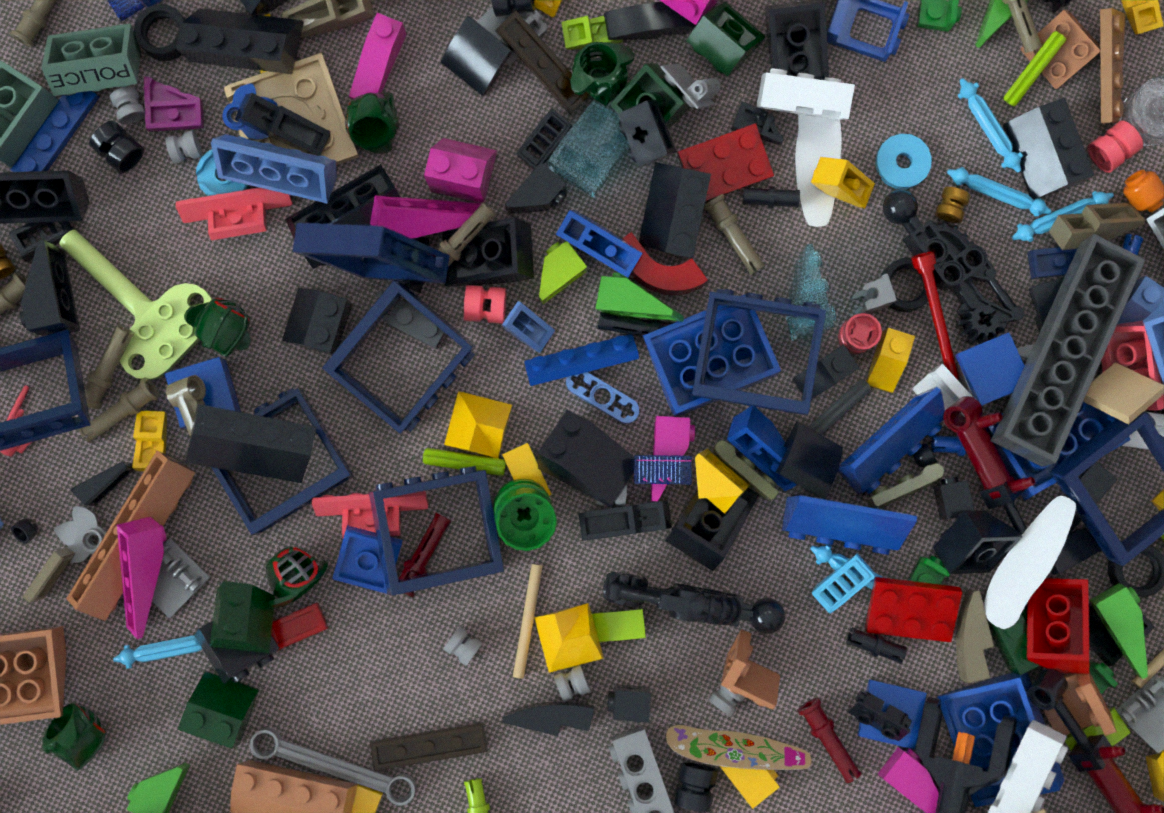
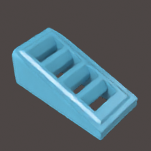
(830, 596)

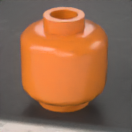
(1144, 190)

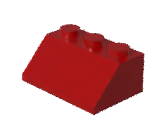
(1059, 625)

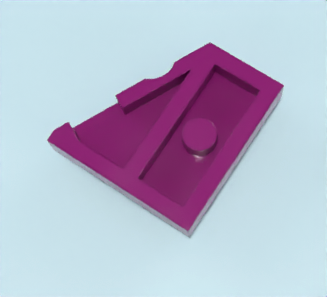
(170, 109)

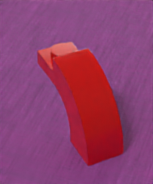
(665, 279)

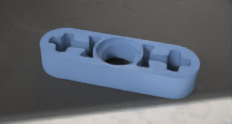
(580, 391)

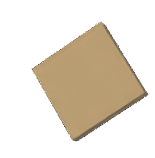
(1123, 393)

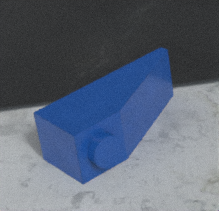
(599, 242)
(760, 442)

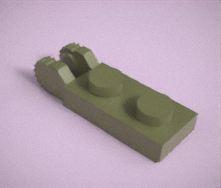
(744, 468)
(907, 486)

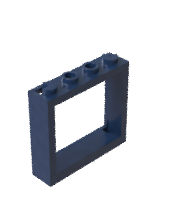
(385, 252)
(755, 302)
(361, 332)
(56, 419)
(342, 474)
(1067, 477)
(442, 577)

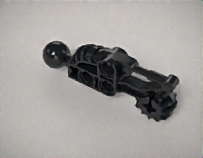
(951, 249)
(695, 603)

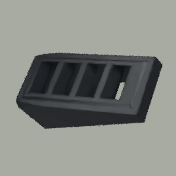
(551, 116)
(29, 229)
(99, 486)

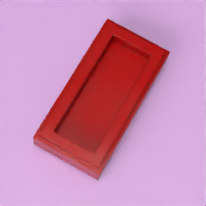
(298, 625)

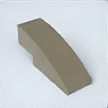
(329, 15)
(1099, 219)
(972, 638)

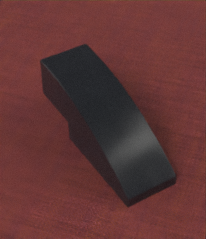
(645, 22)
(282, 124)
(625, 520)
(550, 716)

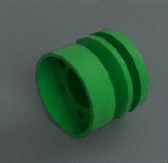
(524, 529)

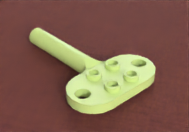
(159, 325)

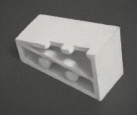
(805, 95)
(1030, 771)

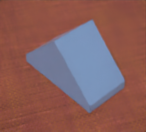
(528, 327)

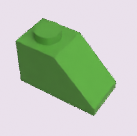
(158, 791)

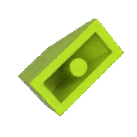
(560, 269)

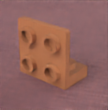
(1073, 54)
(748, 677)
(1085, 705)

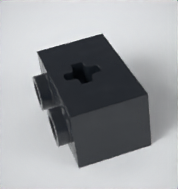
(657, 143)
(629, 703)

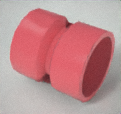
(1117, 145)
(475, 304)
(860, 333)

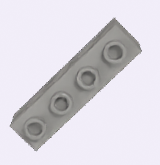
(637, 743)

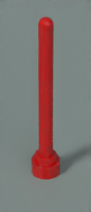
(924, 264)

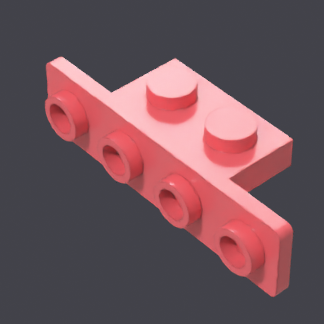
(233, 212)
(357, 509)

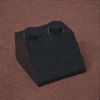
(317, 321)
(975, 543)

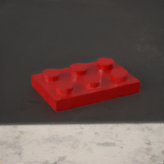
(731, 159)
(913, 609)

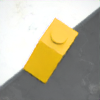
(843, 181)
(890, 359)
(753, 783)

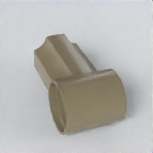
(187, 395)

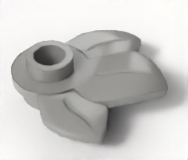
(79, 533)

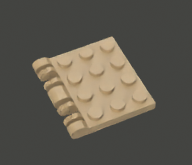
(309, 94)

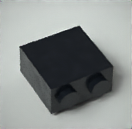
(232, 663)

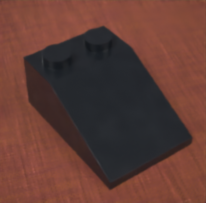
(798, 38)
(494, 255)
(48, 293)
(586, 459)
(706, 531)

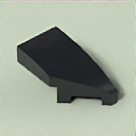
(749, 115)

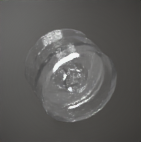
(1146, 111)

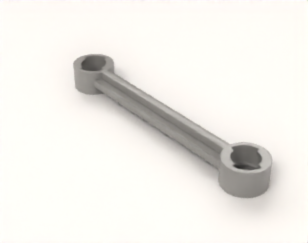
(333, 766)

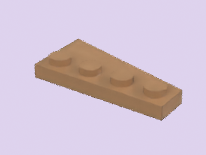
(1111, 57)

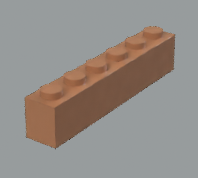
(153, 496)

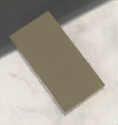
(48, 575)

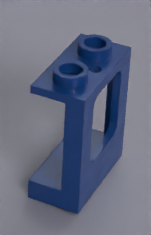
(844, 15)

